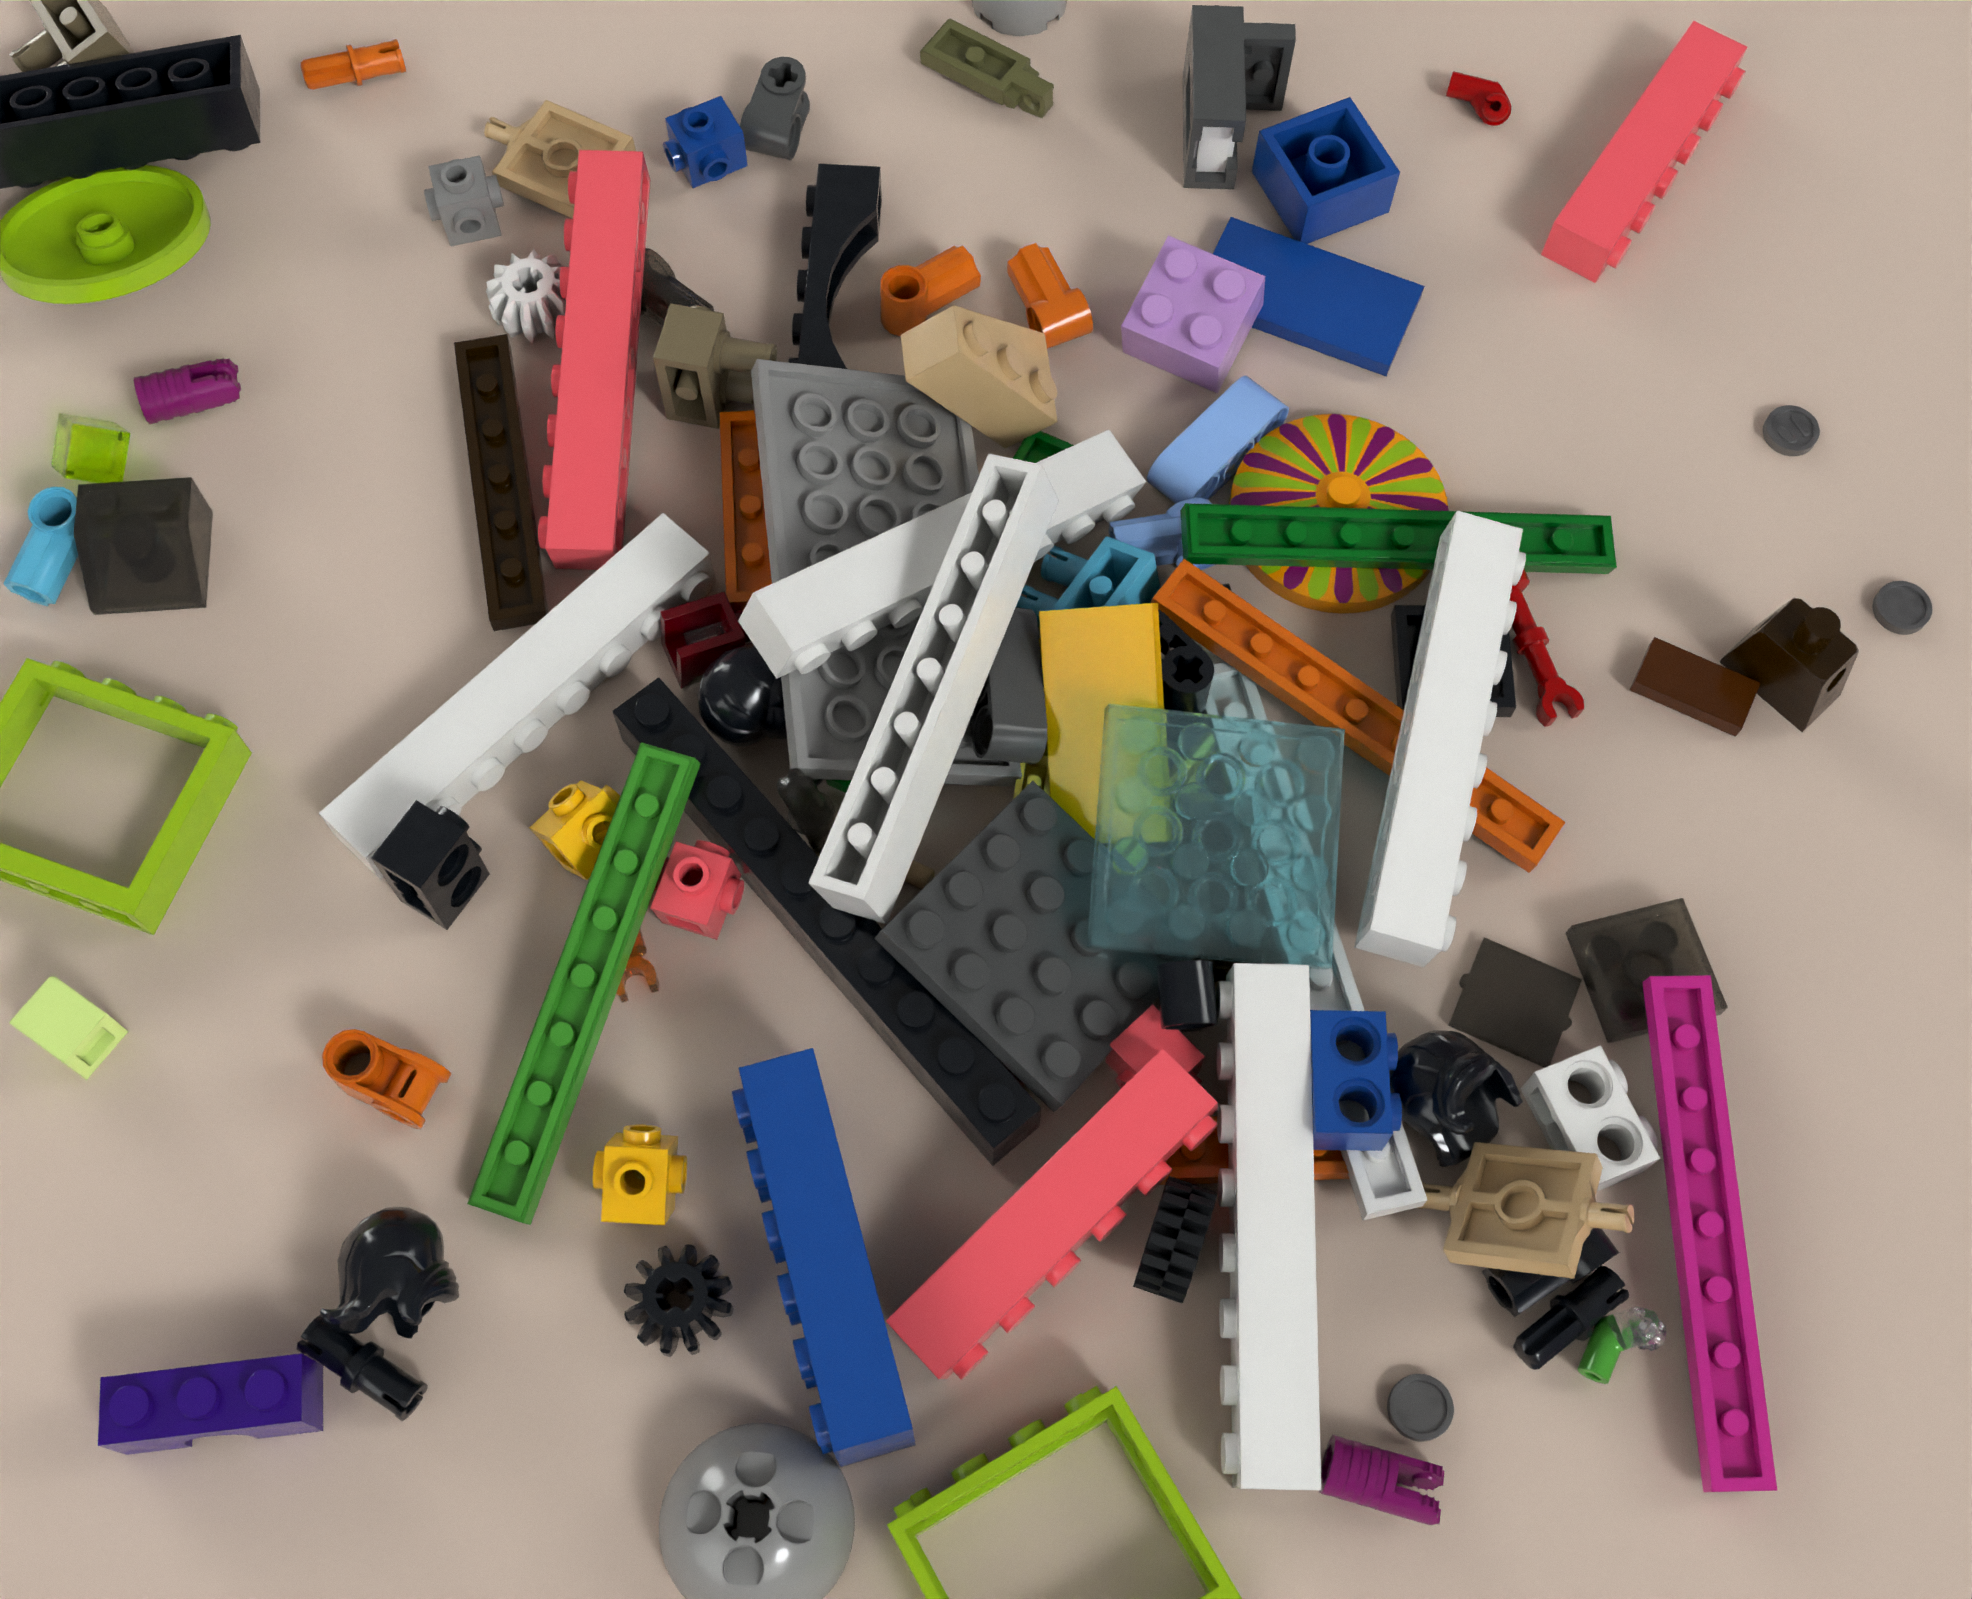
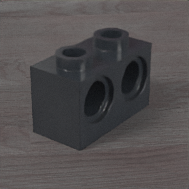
(432, 863)

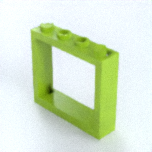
(184, 829)
(1034, 1445)

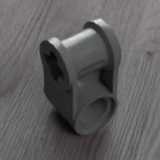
(777, 109)

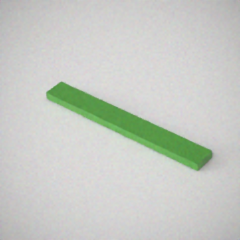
(584, 984)

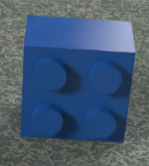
(1325, 171)

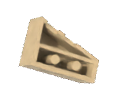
(983, 372)

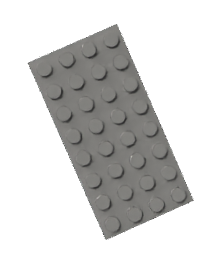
(837, 467)

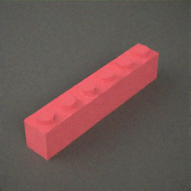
(1644, 152)
(1053, 1215)

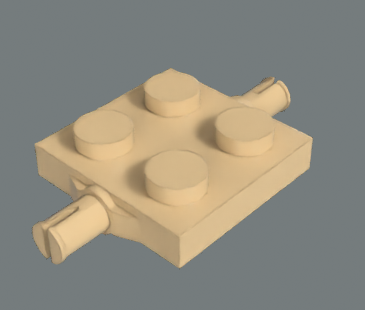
(546, 151)
(1525, 1209)

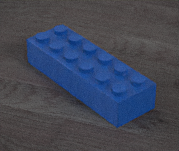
(827, 1262)

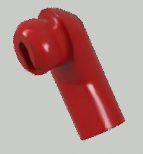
(1484, 95)

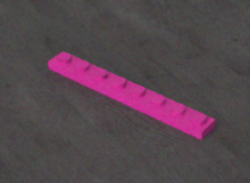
(1708, 1237)

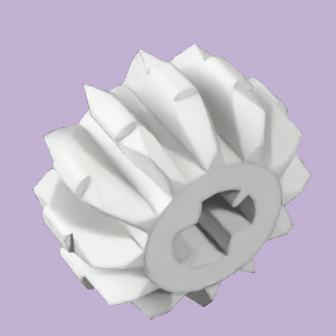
(527, 295)

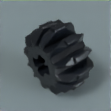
(676, 1322)

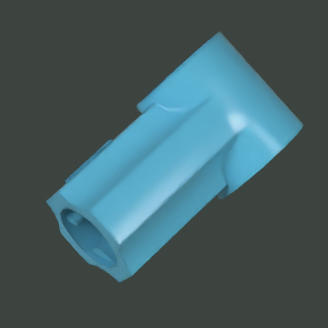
(48, 548)

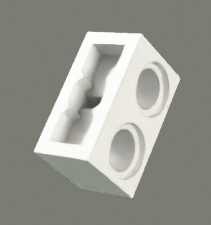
(1576, 1125)

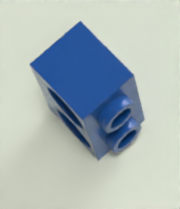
(1360, 1081)

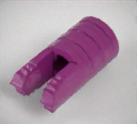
(187, 389)
(1370, 1476)

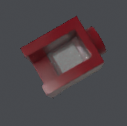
(699, 634)

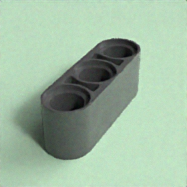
(1011, 709)

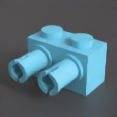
(1110, 577)

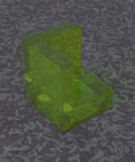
(90, 449)

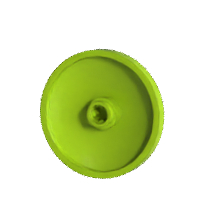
(102, 234)

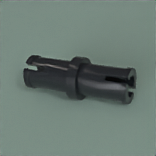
(362, 1368)

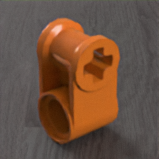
(393, 1082)

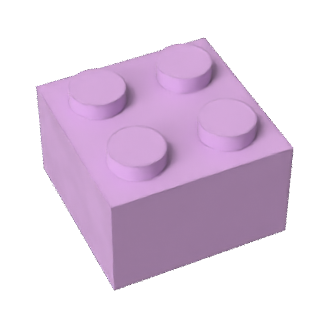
(1192, 314)

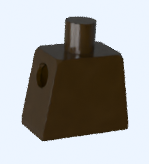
(1797, 660)

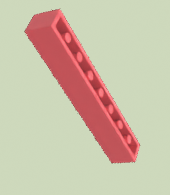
(597, 360)

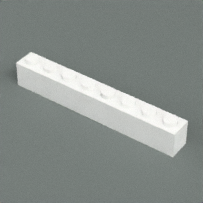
(893, 573)
(526, 688)
(935, 690)
(1441, 741)
(1270, 1230)

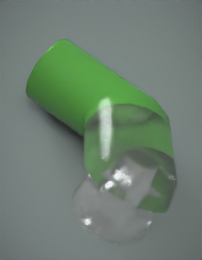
(1617, 1333)

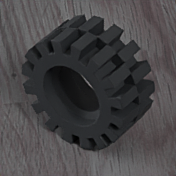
(1175, 1239)

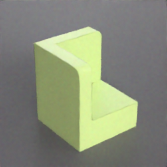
(69, 1026)

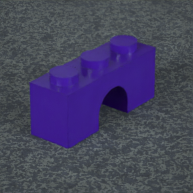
(193, 1402)

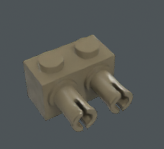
(72, 31)
(703, 365)

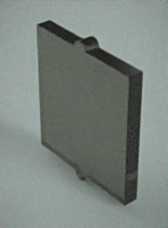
(1515, 1002)

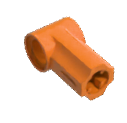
(917, 291)
(1047, 296)

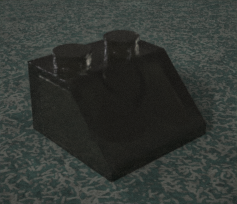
(143, 545)

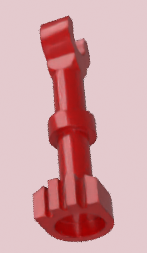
(1532, 643)

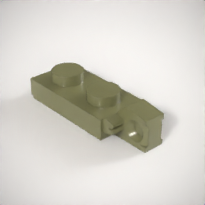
(987, 68)

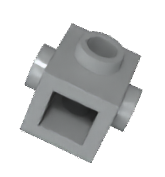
(464, 200)

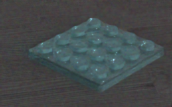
(1216, 837)

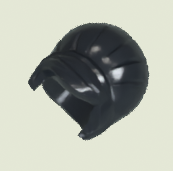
(742, 698)
(1451, 1092)
(393, 1267)

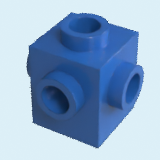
(705, 142)

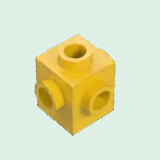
(577, 825)
(639, 1175)

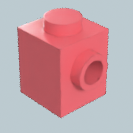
(1143, 1041)

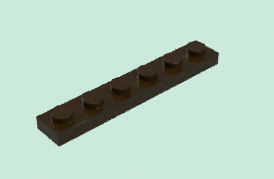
(500, 483)

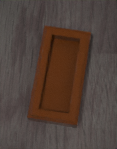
(1695, 686)

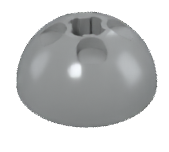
(780, 1548)

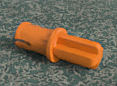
(353, 65)

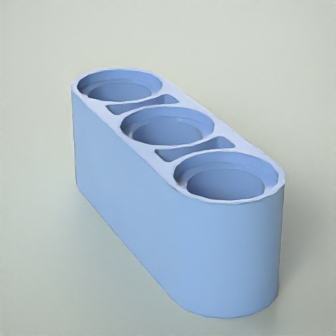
(1216, 442)

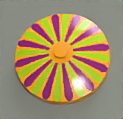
(1338, 465)

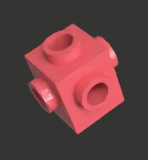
(698, 888)

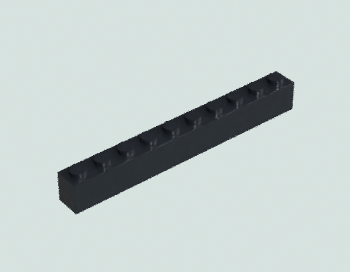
(778, 867)

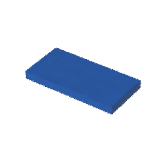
(1324, 297)

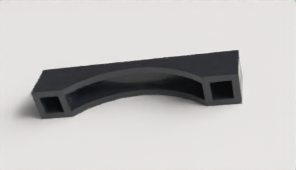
(843, 228)

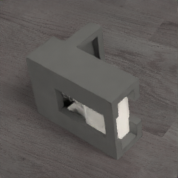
(1225, 73)

